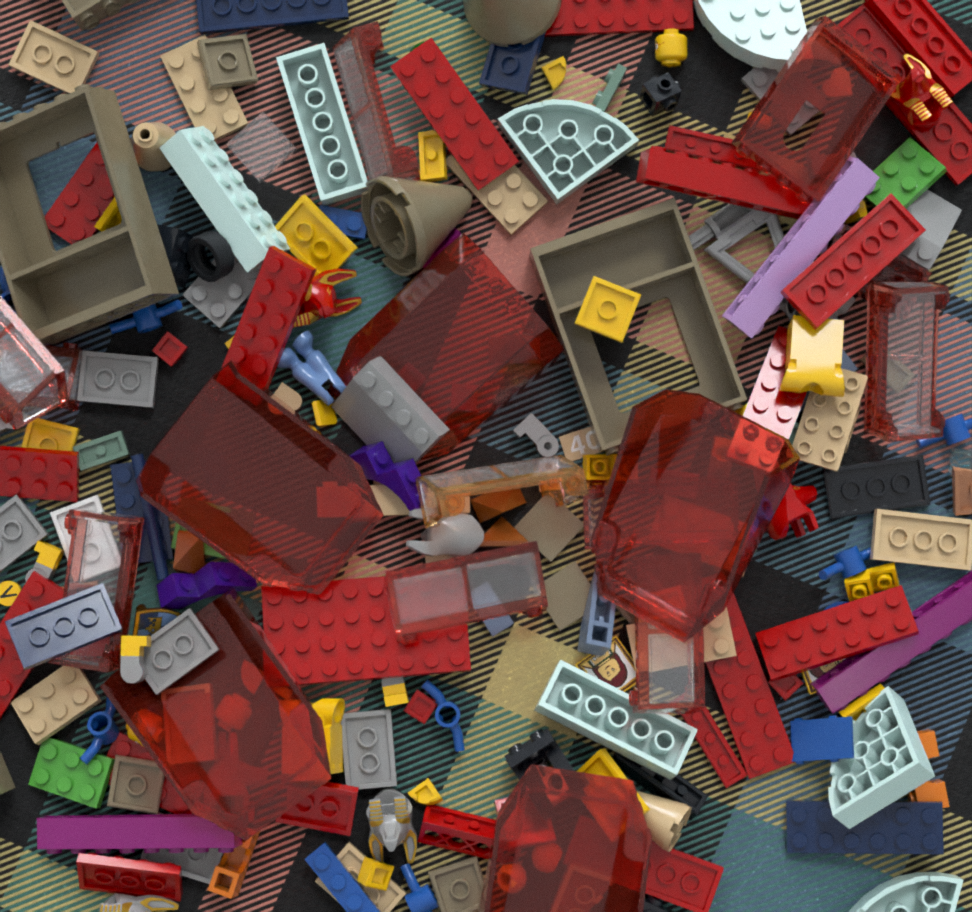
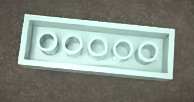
(323, 124)
(223, 195)
(607, 718)

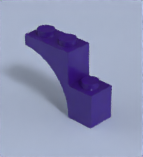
(396, 476)
(213, 579)

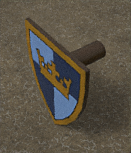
(151, 620)

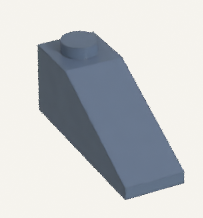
(596, 623)

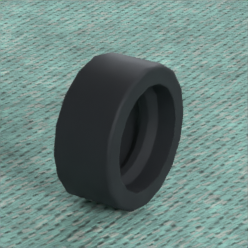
(219, 248)

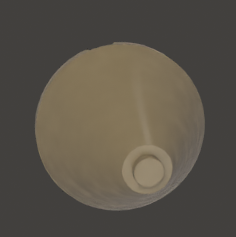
(511, 20)
(411, 218)

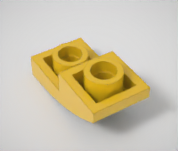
(598, 466)
(871, 580)

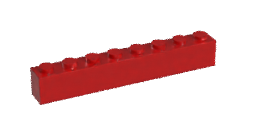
(717, 182)

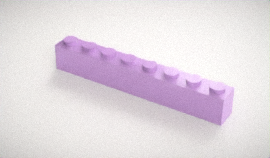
(800, 247)

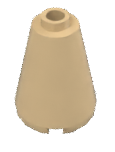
(146, 143)
(665, 819)

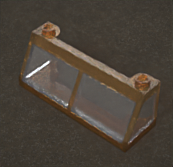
(444, 493)

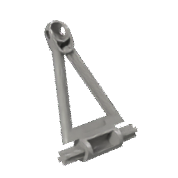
(729, 227)

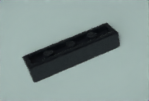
(674, 789)

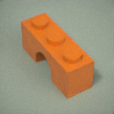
(935, 789)
(232, 869)

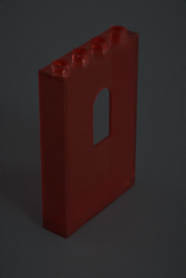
(838, 80)

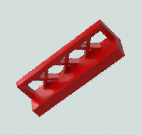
(454, 823)

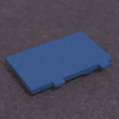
(822, 739)

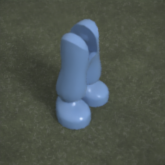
(315, 369)

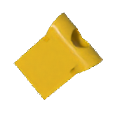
(814, 358)
(331, 712)

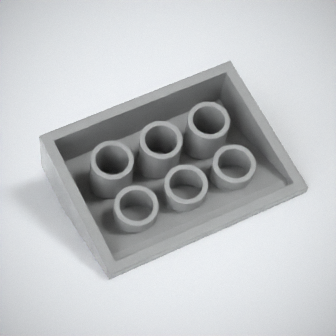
(385, 409)

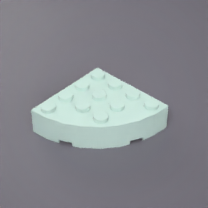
(754, 30)
(566, 142)
(885, 761)
(913, 894)

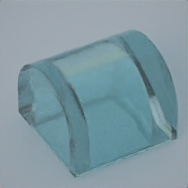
(960, 458)

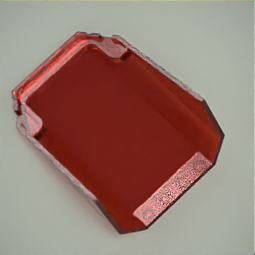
(457, 341)
(260, 485)
(686, 509)
(233, 729)
(568, 846)

